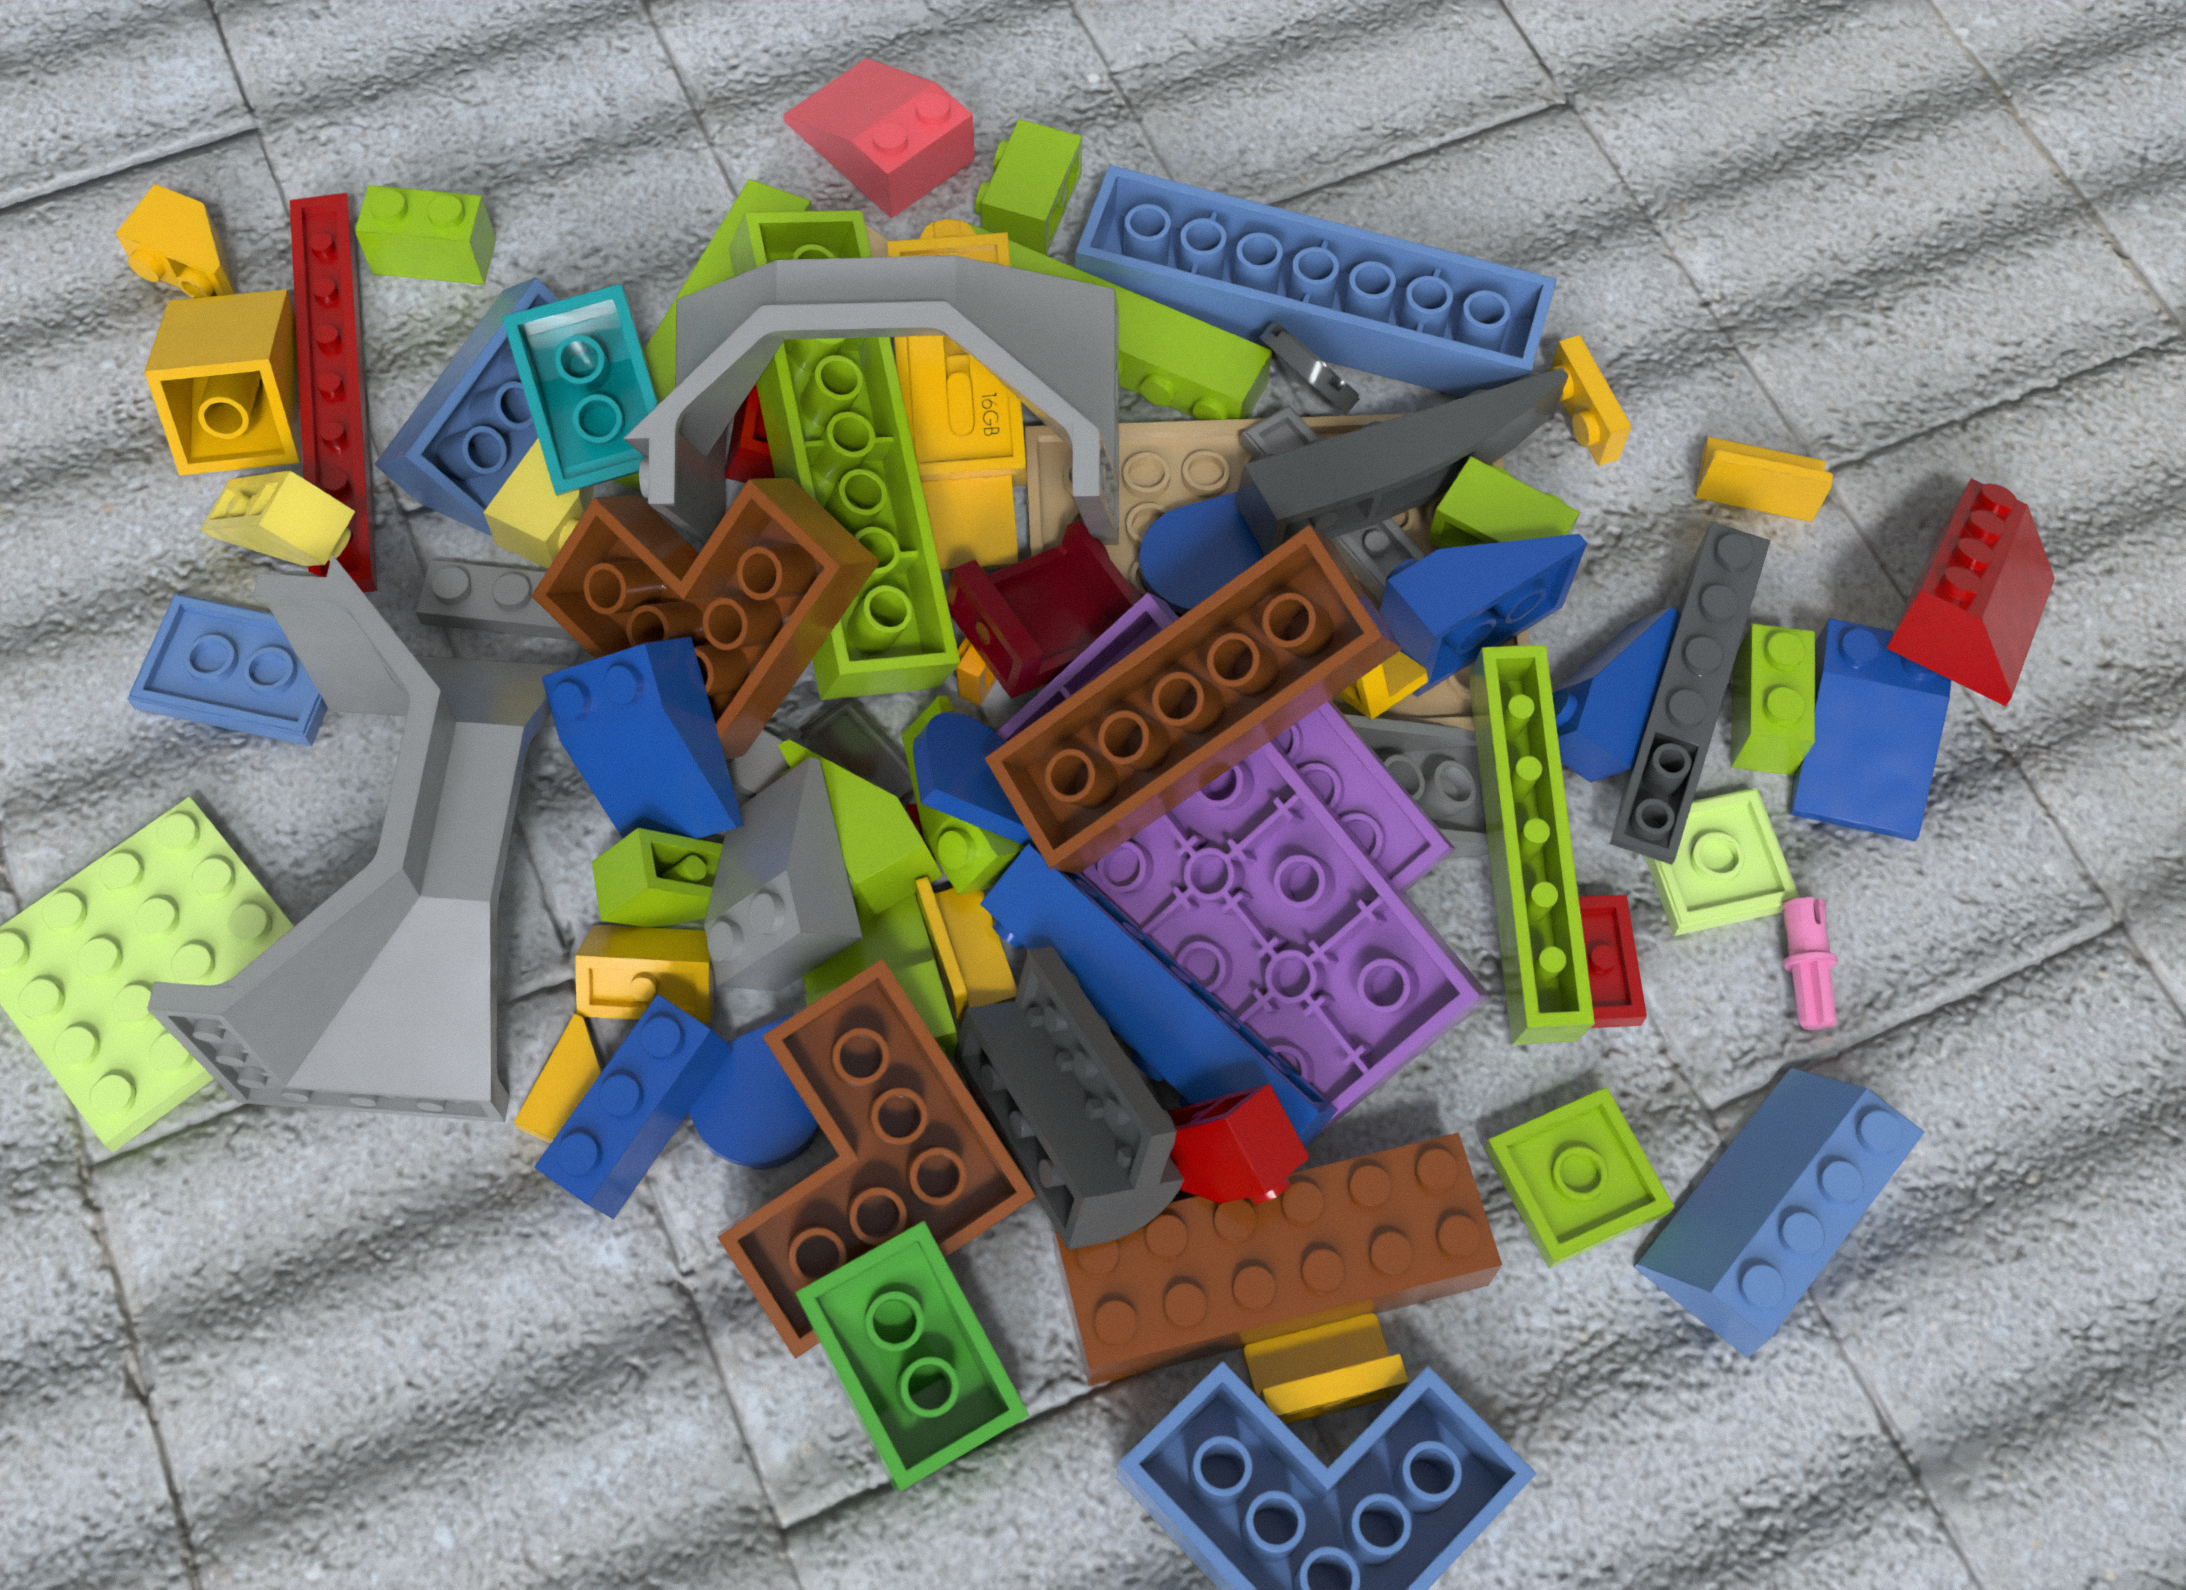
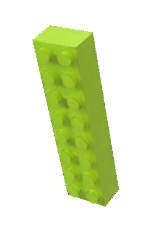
(846, 440)

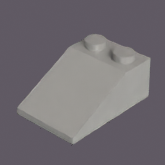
(1438, 771)
(781, 887)

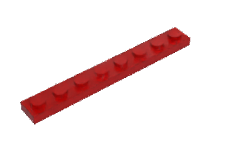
(332, 371)

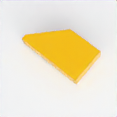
(561, 1084)

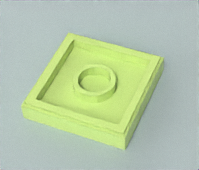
(1724, 866)

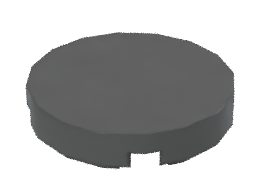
(1310, 367)

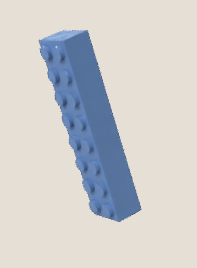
(1331, 285)

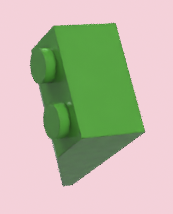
(911, 1356)

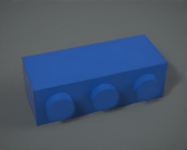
(634, 1107)

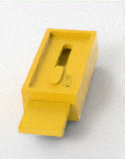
(962, 422)

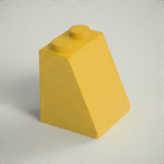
(228, 381)

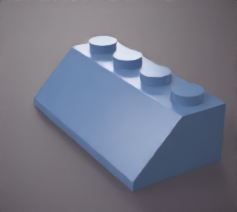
(470, 422)
(1778, 1205)

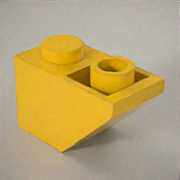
(176, 243)

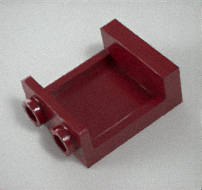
(1040, 610)

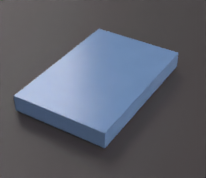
(228, 672)

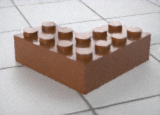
(750, 600)
(903, 1144)

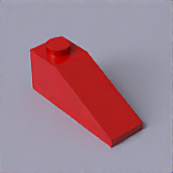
(1236, 1146)

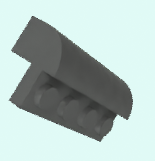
(1070, 1106)

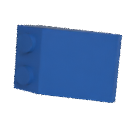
(1475, 598)
(1873, 734)
(646, 739)

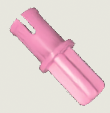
(1810, 962)

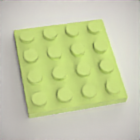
(87, 956)

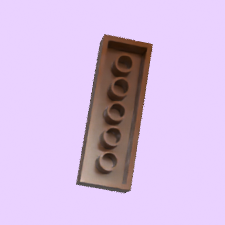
(1192, 702)
(1241, 1272)

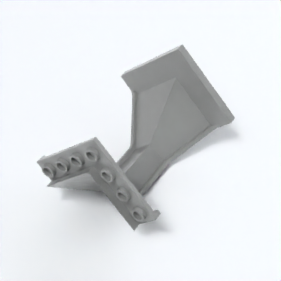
(1032, 330)
(394, 976)

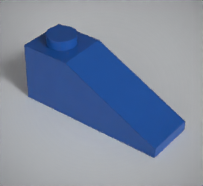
(1610, 698)

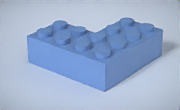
(1275, 1518)

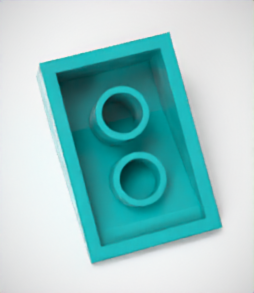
(583, 384)

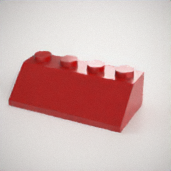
(1978, 594)

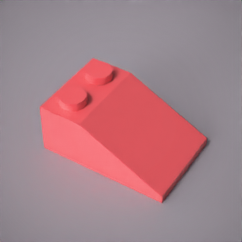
(887, 132)

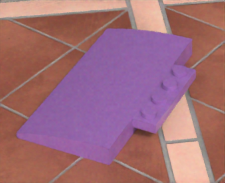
(1291, 891)

